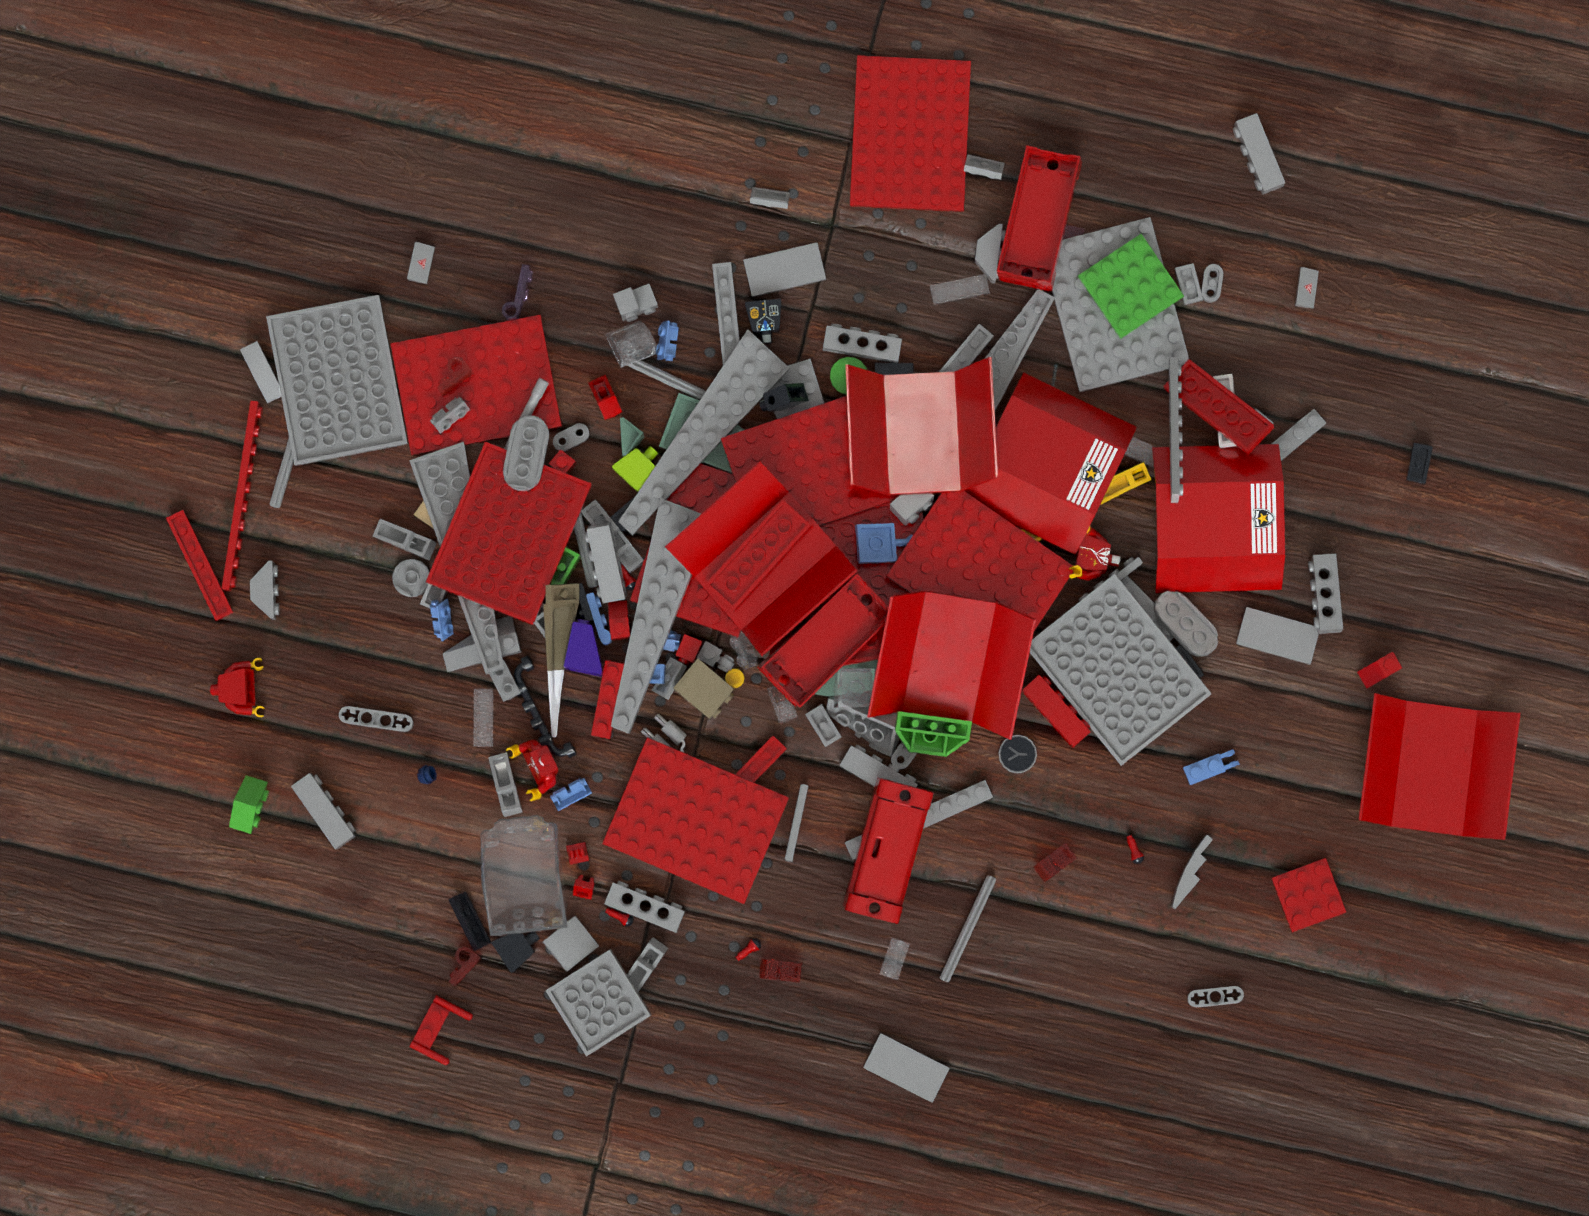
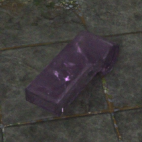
(521, 294)

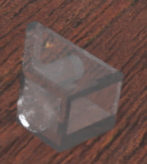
(783, 708)

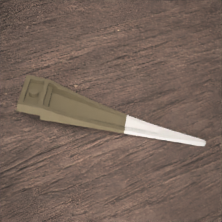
(559, 615)

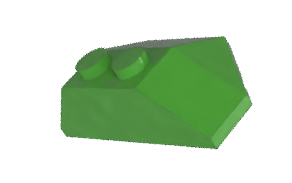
(931, 733)

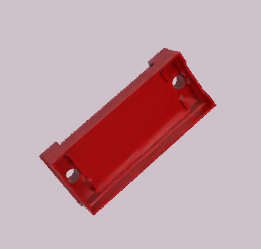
(1038, 218)
(825, 641)
(887, 850)

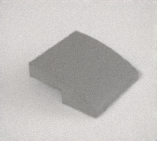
(570, 944)

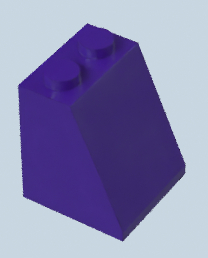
(583, 650)

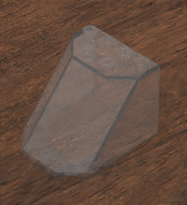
(522, 876)

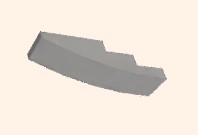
(627, 554)
(1187, 878)

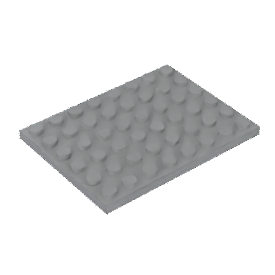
(1092, 344)
(336, 380)
(1118, 669)

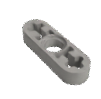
(1230, 1000)

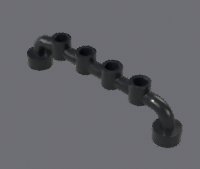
(537, 721)

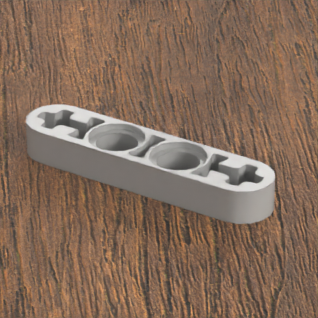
(376, 716)

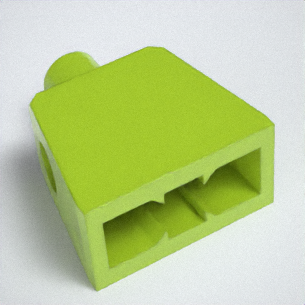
(636, 467)

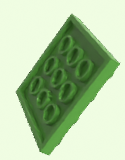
(1130, 286)

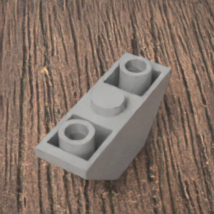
(989, 252)
(264, 590)

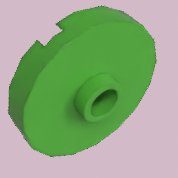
(838, 373)

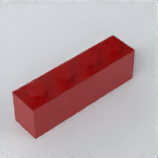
(1056, 712)

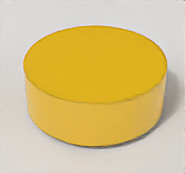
(734, 678)

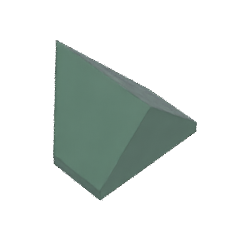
(630, 436)

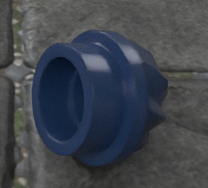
(426, 774)

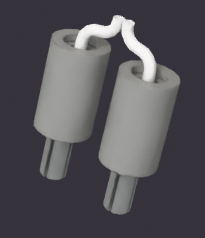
(670, 730)

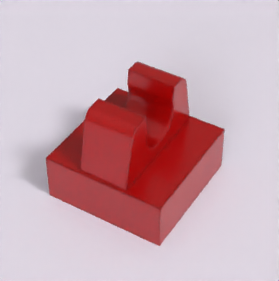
(577, 853)
(583, 888)

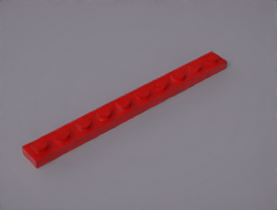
(241, 504)

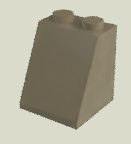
(704, 689)

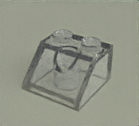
(631, 343)
(853, 687)

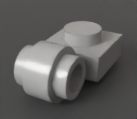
(711, 654)

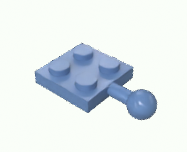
(877, 543)

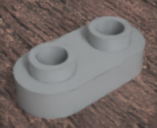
(1212, 284)
(572, 439)
(902, 751)

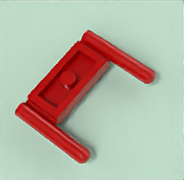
(432, 1025)

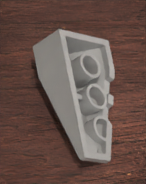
(466, 654)
(876, 730)

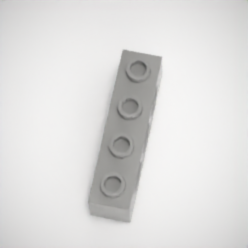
(832, 344)
(1326, 563)
(671, 923)

